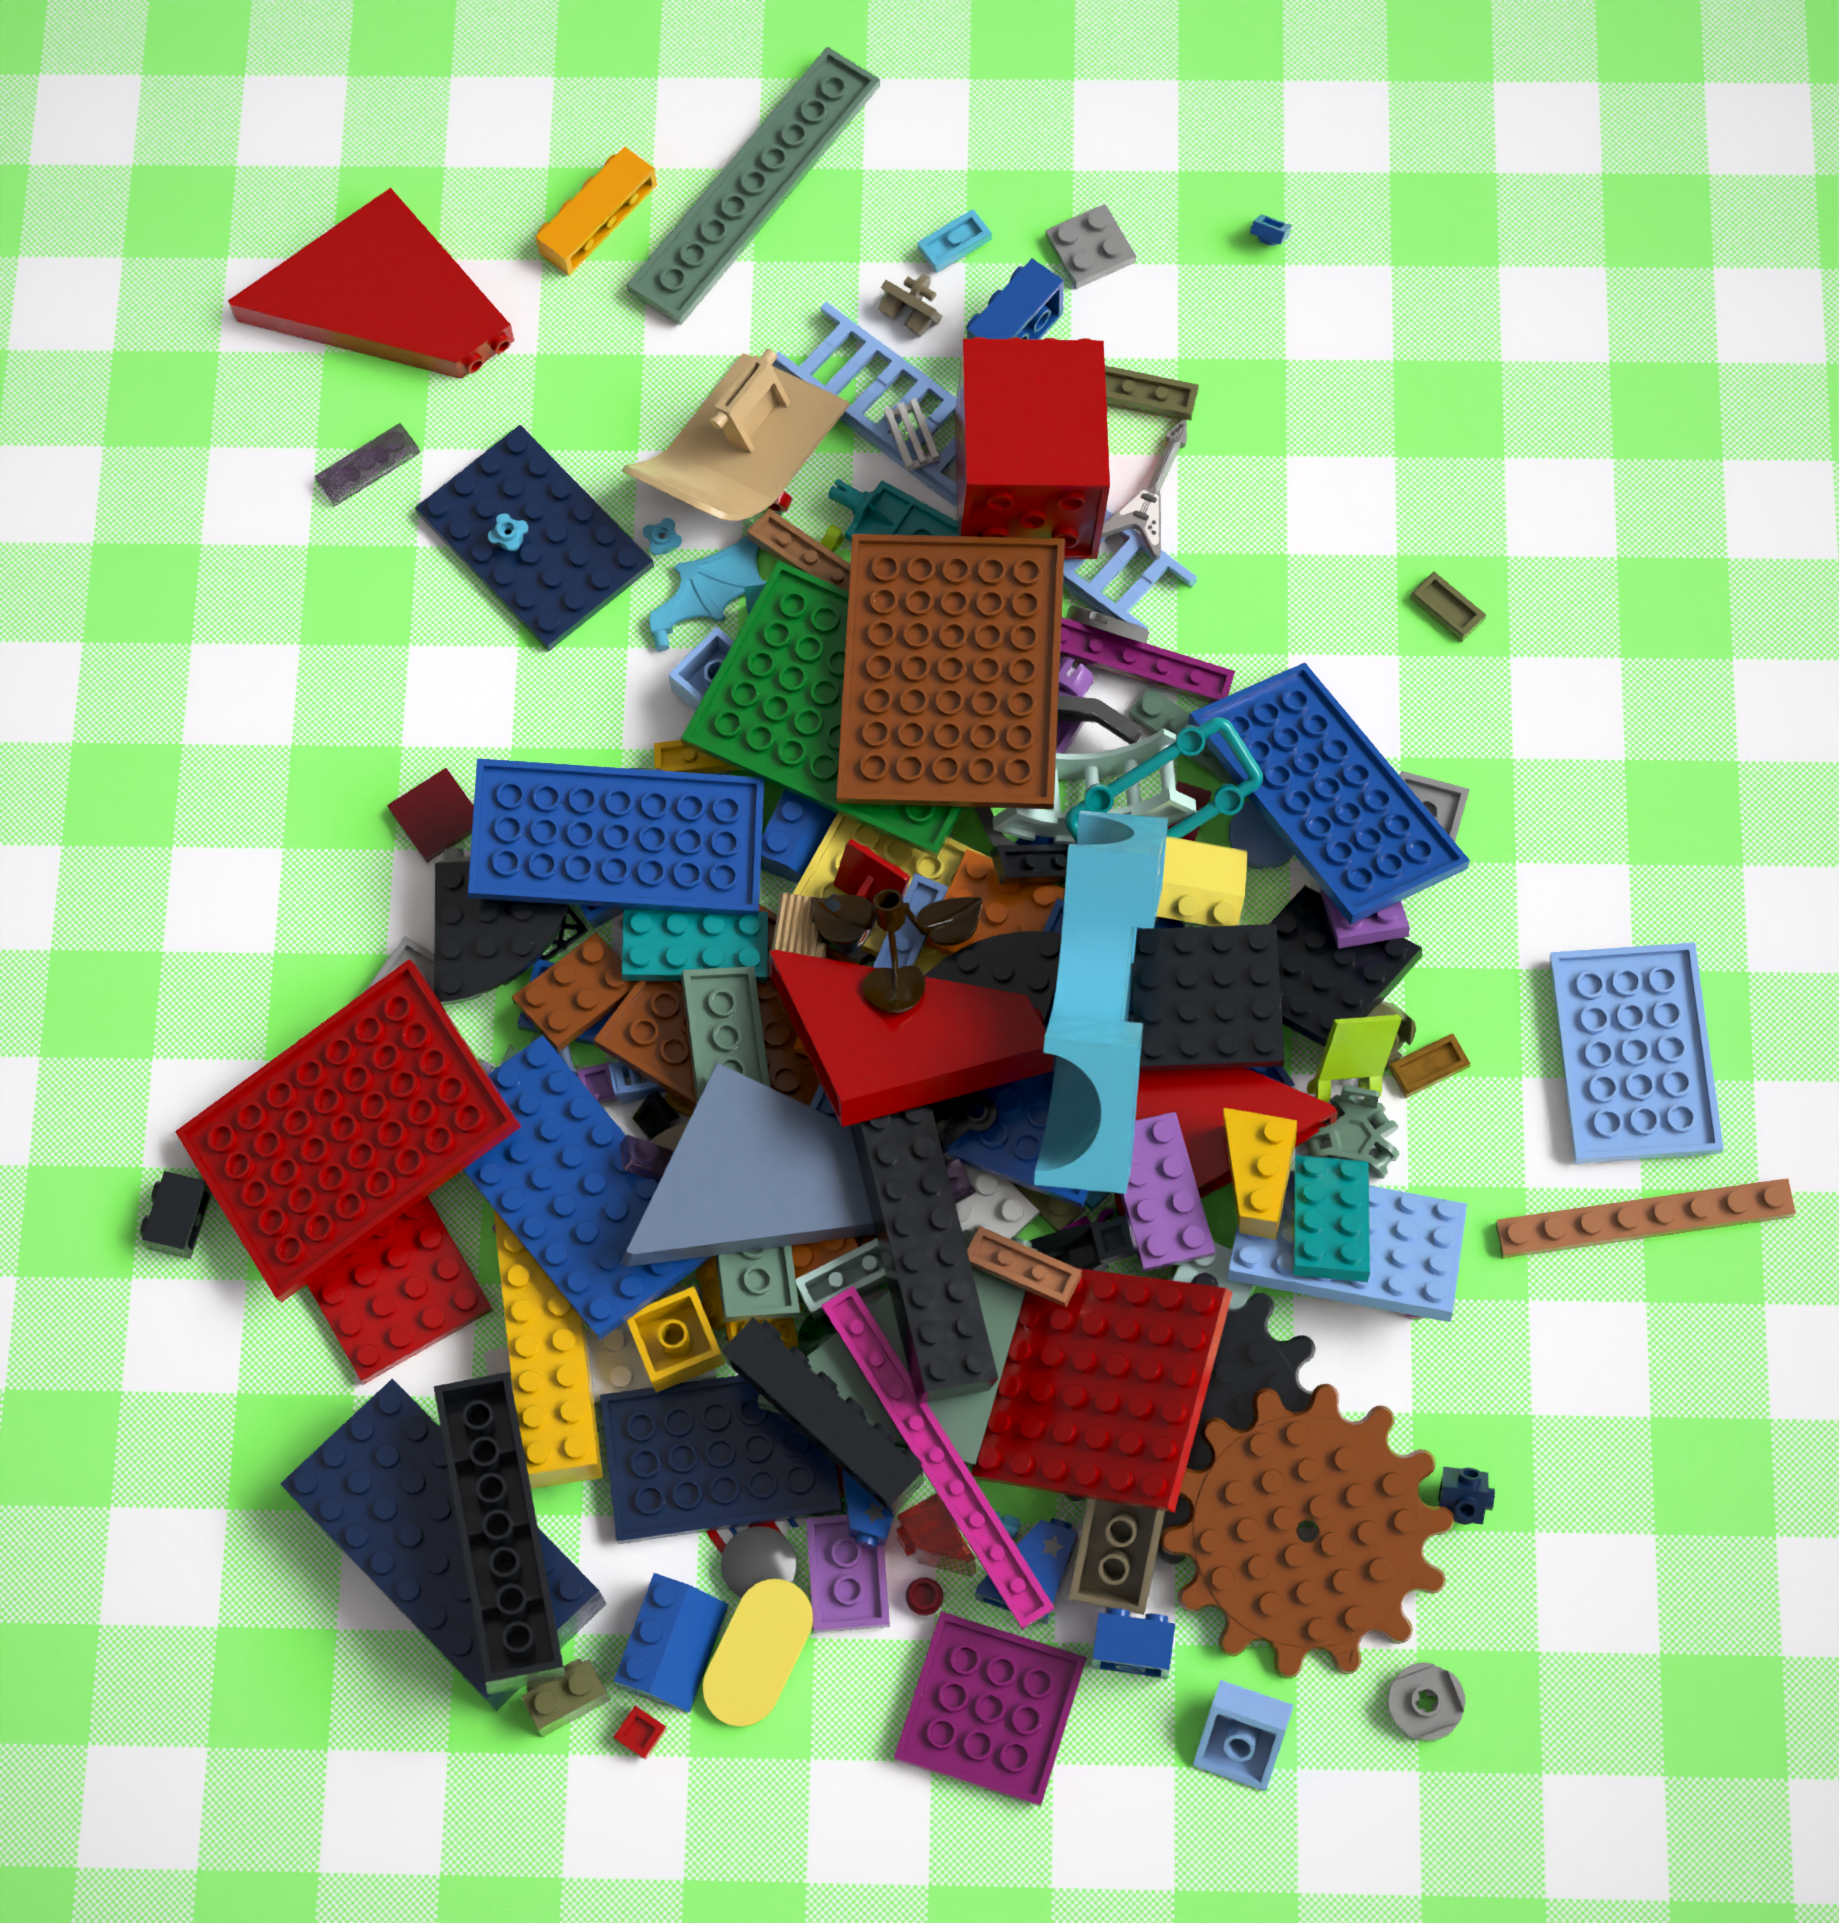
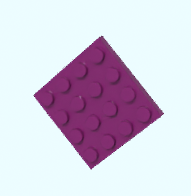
(990, 1709)

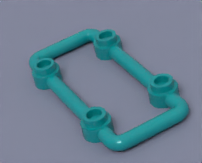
(1190, 742)

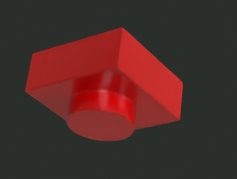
(640, 1733)

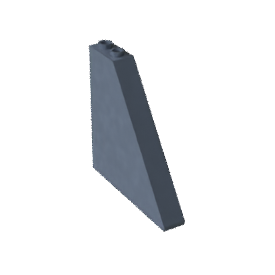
(752, 1178)

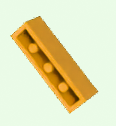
(596, 210)

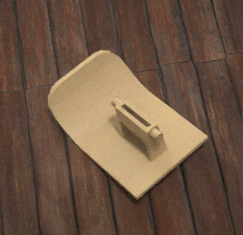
(744, 440)

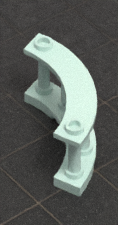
(1091, 766)

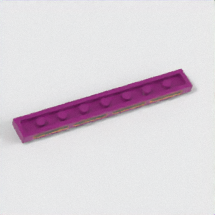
(1144, 662)

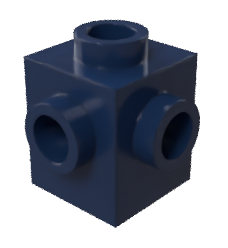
(1466, 1494)

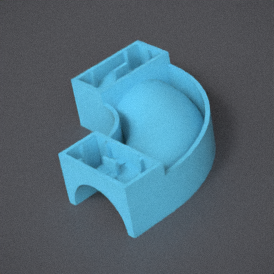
(1109, 892)

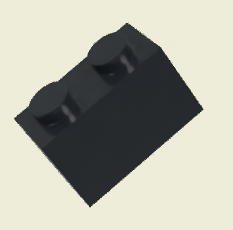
(176, 1215)

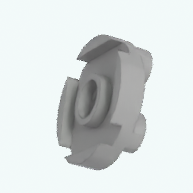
(1435, 1682)

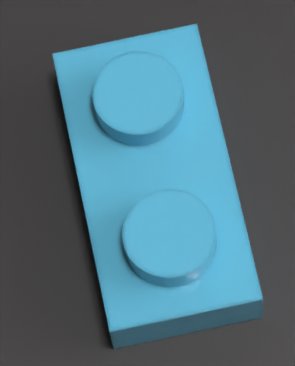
(954, 240)

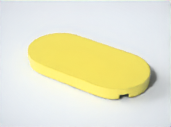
(758, 1652)

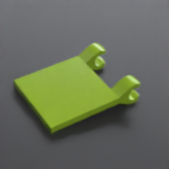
(1355, 1050)

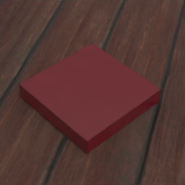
(434, 814)

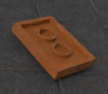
(574, 992)

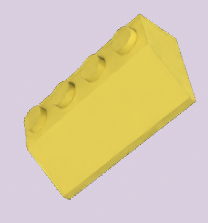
(1203, 883)

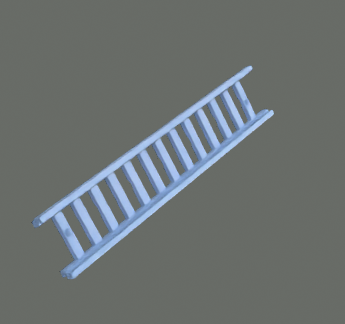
(932, 475)

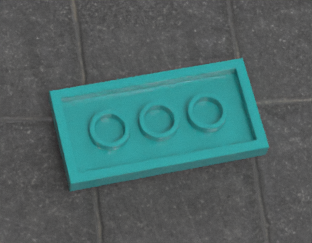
(666, 942)
(1331, 1218)

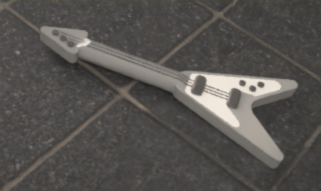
(1144, 509)

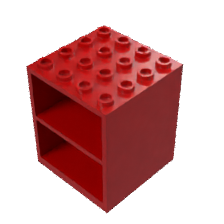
(1033, 441)

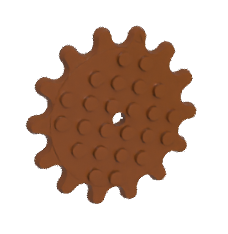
(1365, 1545)

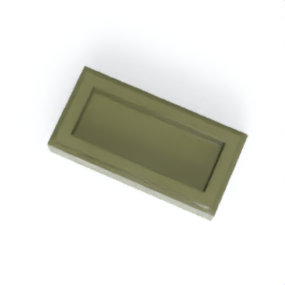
(1447, 606)

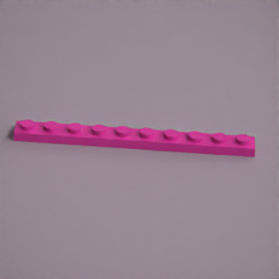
(939, 1458)

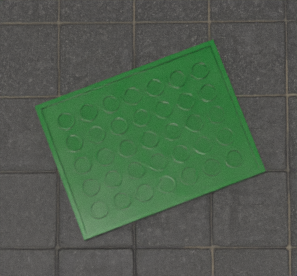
(781, 706)

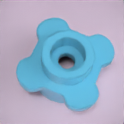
(508, 541)
(666, 545)

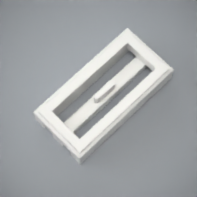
(903, 410)

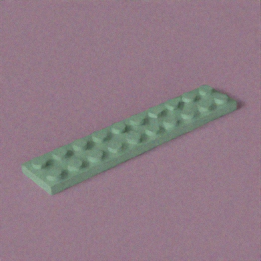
(753, 185)
(728, 1030)

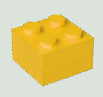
(675, 1339)

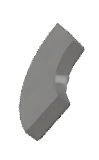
(1108, 623)

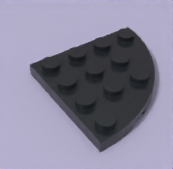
(485, 940)
(1010, 963)

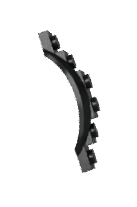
(1091, 1244)

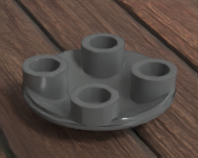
(757, 1556)

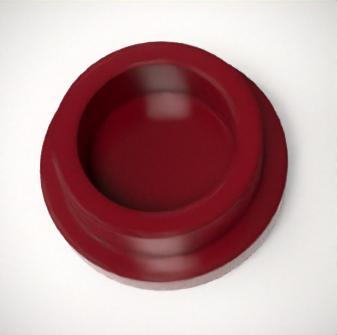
(924, 1596)

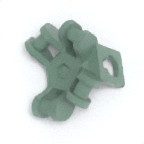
(1354, 1135)

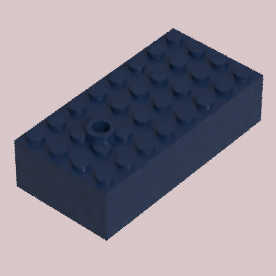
(391, 1509)

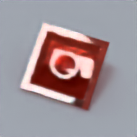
(934, 1538)

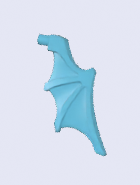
(707, 588)

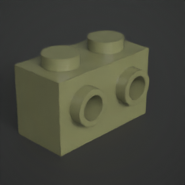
(567, 1699)

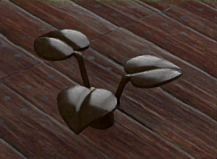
(896, 988)

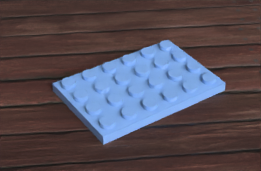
(1635, 1053)
(1411, 1256)

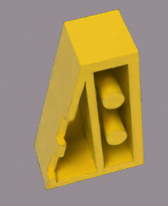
(1259, 1164)

